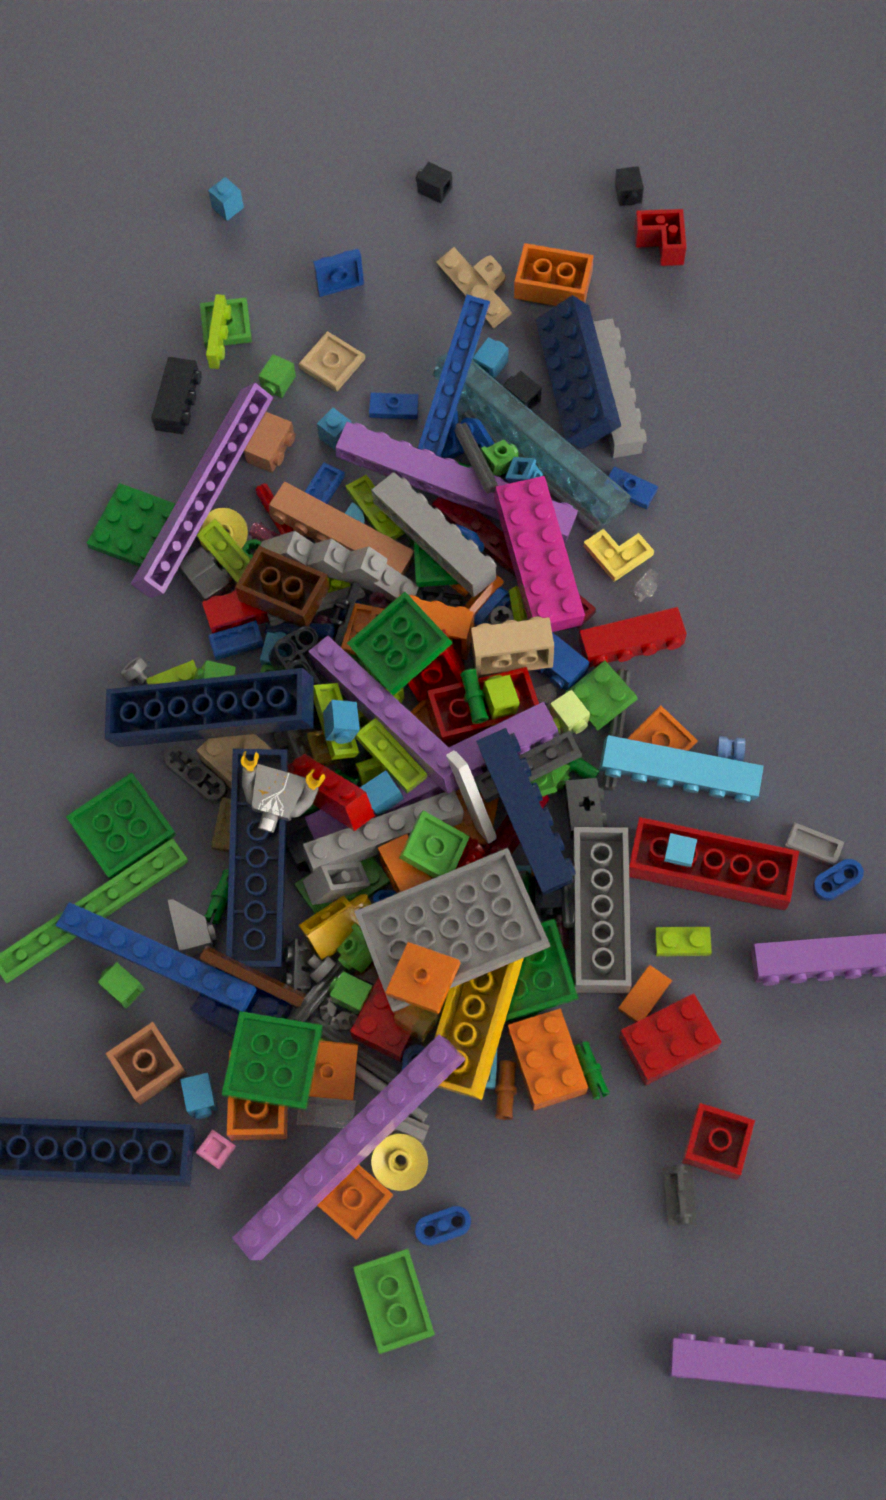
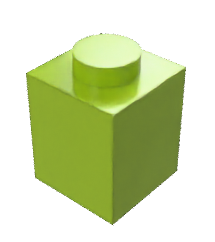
(500, 696)

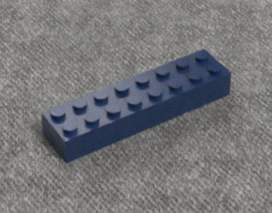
(210, 708)
(255, 873)
(96, 1151)

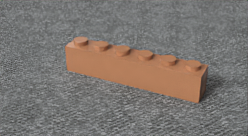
(323, 522)

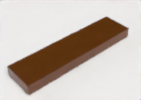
(252, 976)

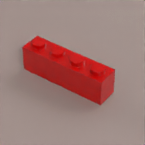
(228, 612)
(633, 637)
(335, 794)

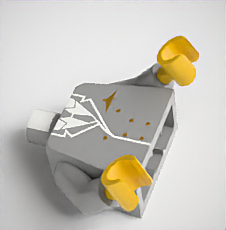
(276, 792)

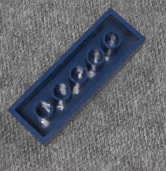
(577, 372)
(525, 812)

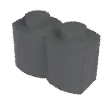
(204, 575)

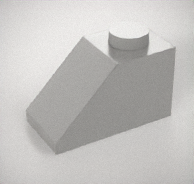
(335, 881)
(191, 929)

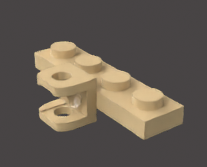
(477, 282)

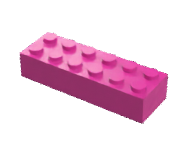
(538, 553)

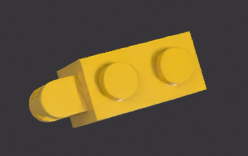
(332, 925)

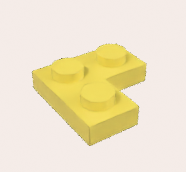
(618, 559)

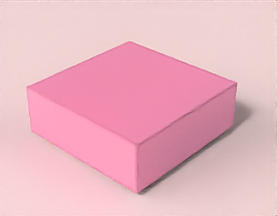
(215, 1149)

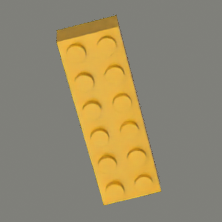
(474, 1024)

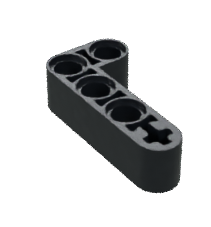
(295, 659)

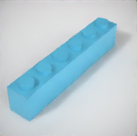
(681, 768)

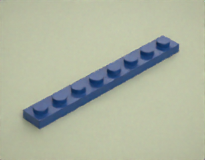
(454, 374)
(156, 957)

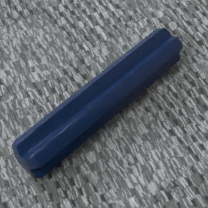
(322, 629)

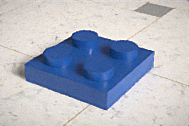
(338, 272)

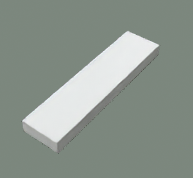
(471, 796)

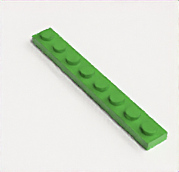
(101, 901)

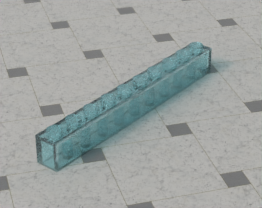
(539, 441)

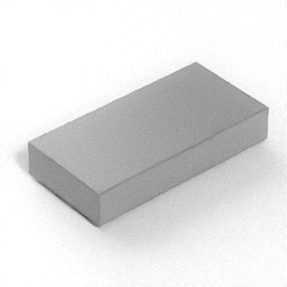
(814, 844)

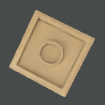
(332, 361)

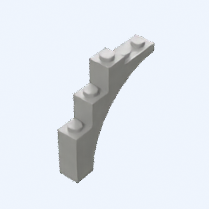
(358, 566)

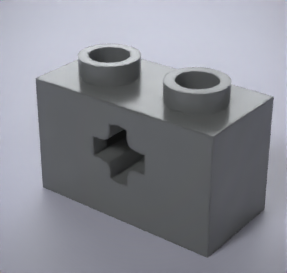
(581, 793)

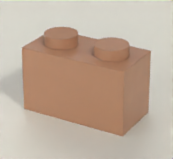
(269, 442)

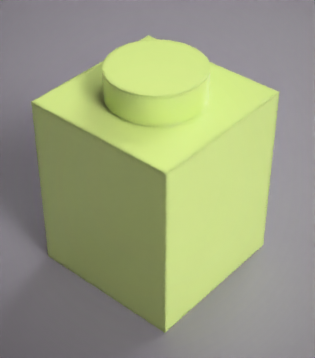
(570, 713)

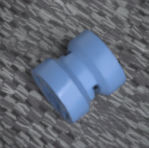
(725, 746)

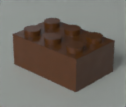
(282, 587)

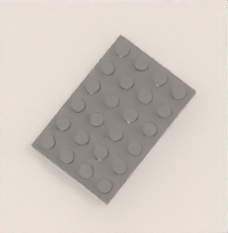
(466, 914)

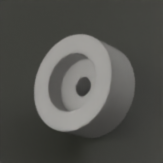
(135, 670)
(321, 968)

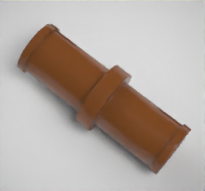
(505, 1090)

